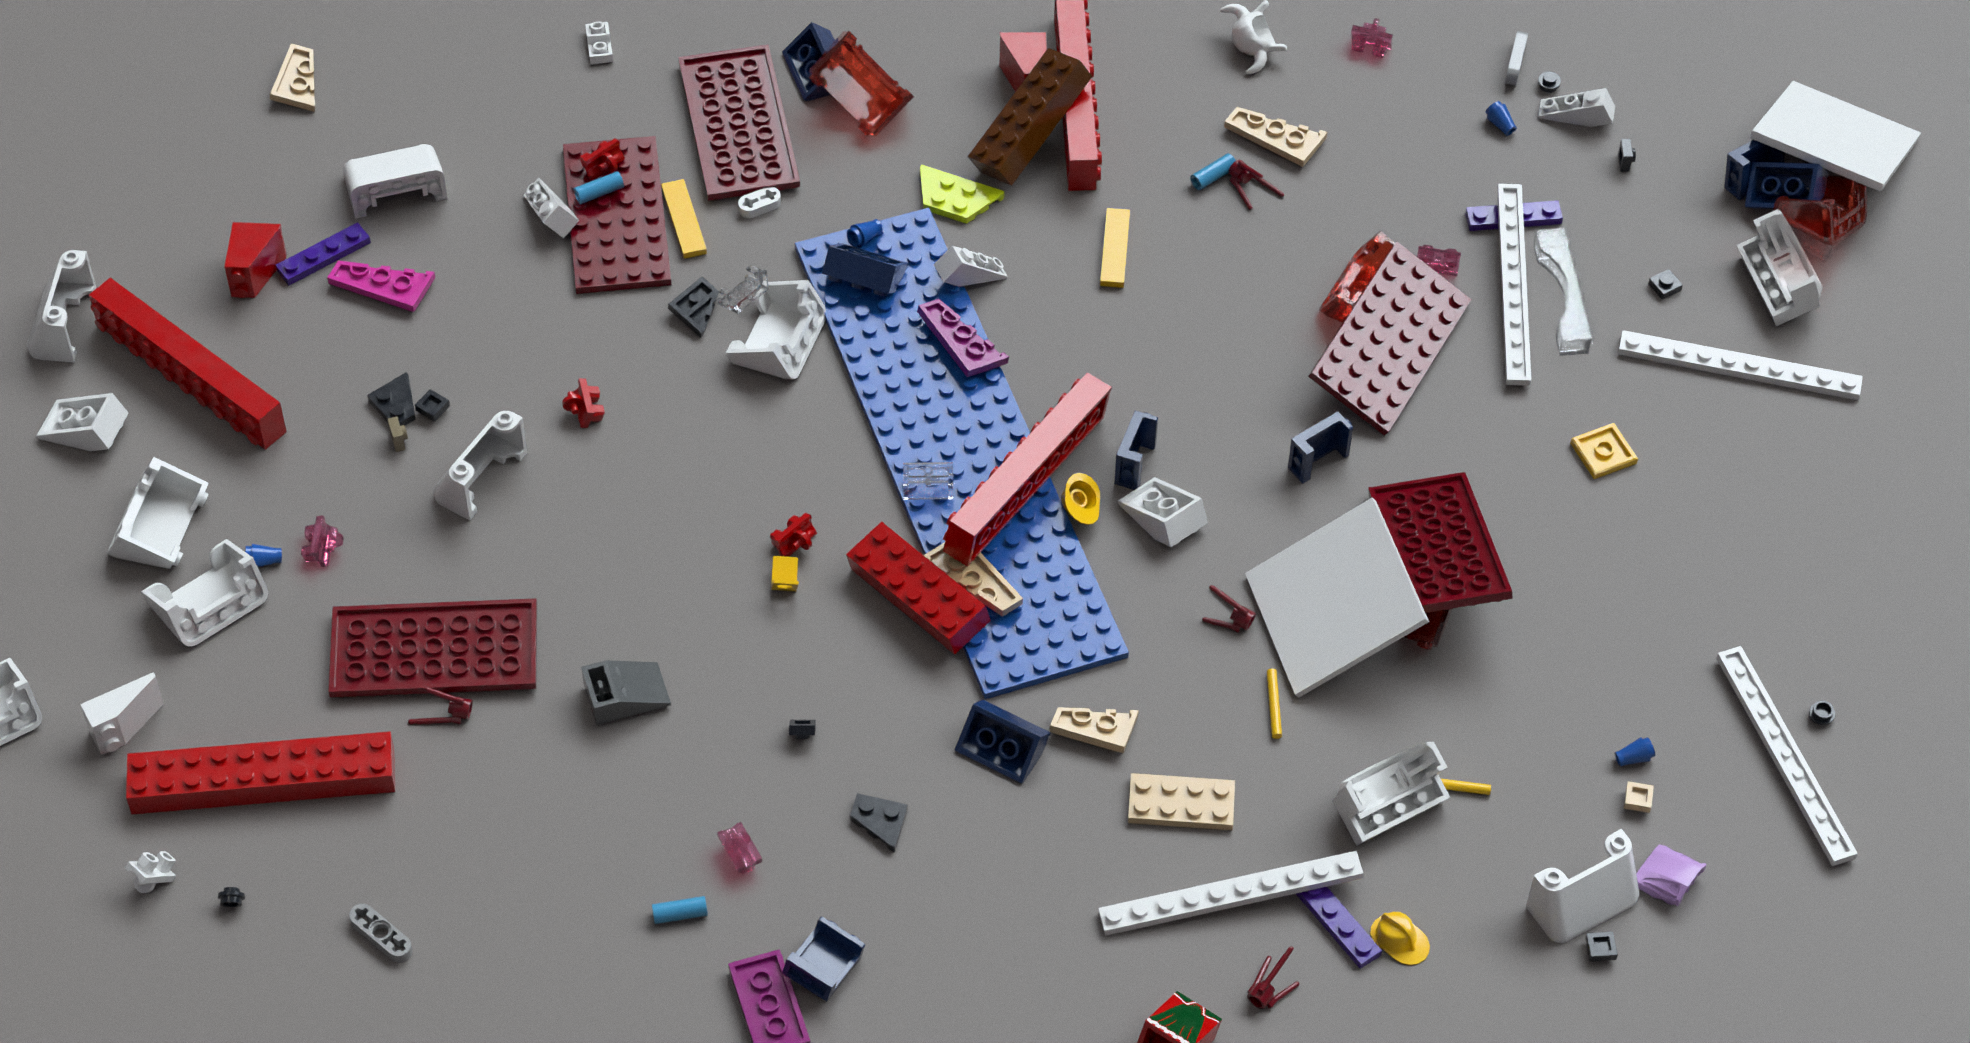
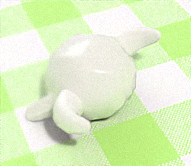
(1252, 34)

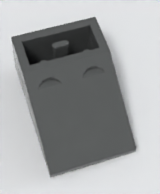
(623, 689)

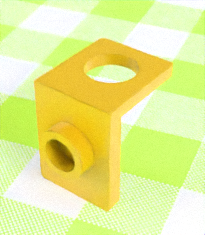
(784, 573)

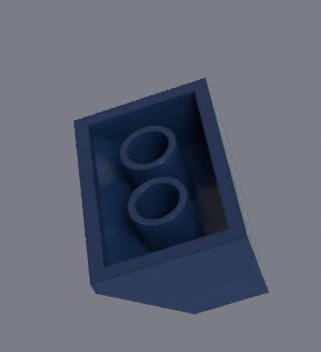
(803, 54)
(1794, 180)
(863, 269)
(1002, 740)

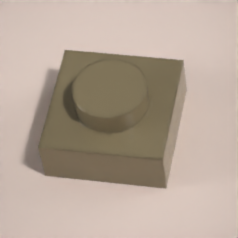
(398, 434)

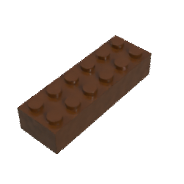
(1030, 116)

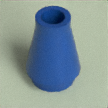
(1501, 118)
(861, 233)
(264, 555)
(1636, 752)

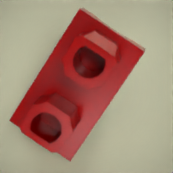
(603, 159)
(580, 403)
(796, 535)

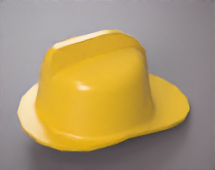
(1081, 498)
(1400, 938)

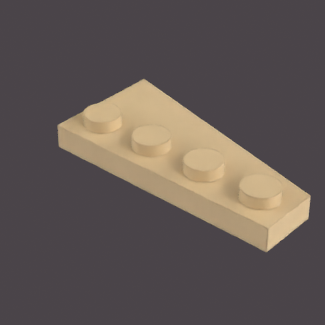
(1286, 140)
(979, 579)

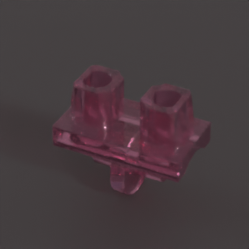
(1373, 35)
(1440, 260)
(324, 541)
(740, 848)

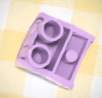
(1668, 874)

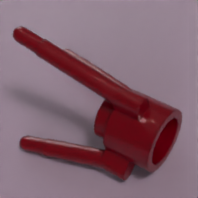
(1243, 174)
(1241, 615)
(458, 707)
(1262, 993)

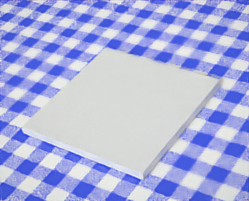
(1836, 135)
(1336, 597)

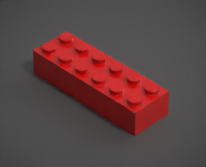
(918, 587)

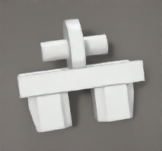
(151, 870)

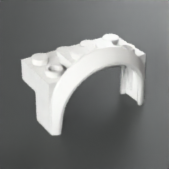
(1785, 285)
(1380, 797)

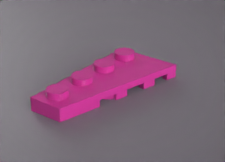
(390, 286)

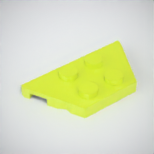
(955, 196)

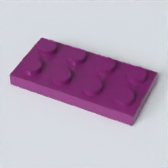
(768, 999)

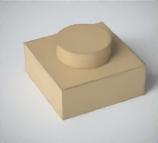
(1638, 797)

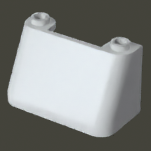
(393, 174)
(66, 285)
(784, 330)
(499, 440)
(158, 516)
(213, 598)
(17, 704)
(1588, 899)

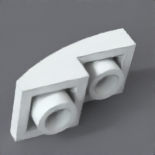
(599, 42)

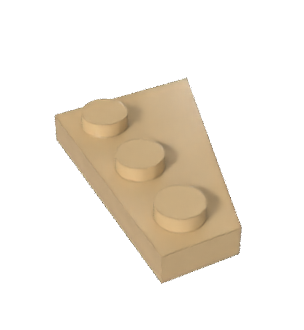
(296, 79)
(1101, 729)

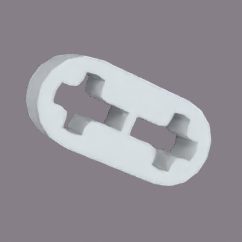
(759, 202)

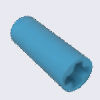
(1212, 172)
(598, 187)
(679, 909)

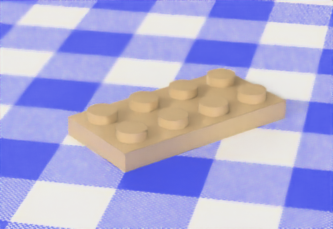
(1181, 801)

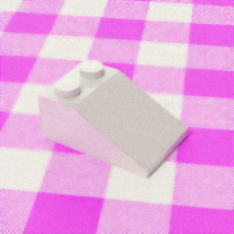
(84, 422)
(1165, 511)
(122, 712)

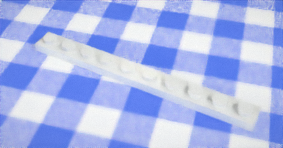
(1513, 285)
(1740, 365)
(1787, 756)
(1230, 893)

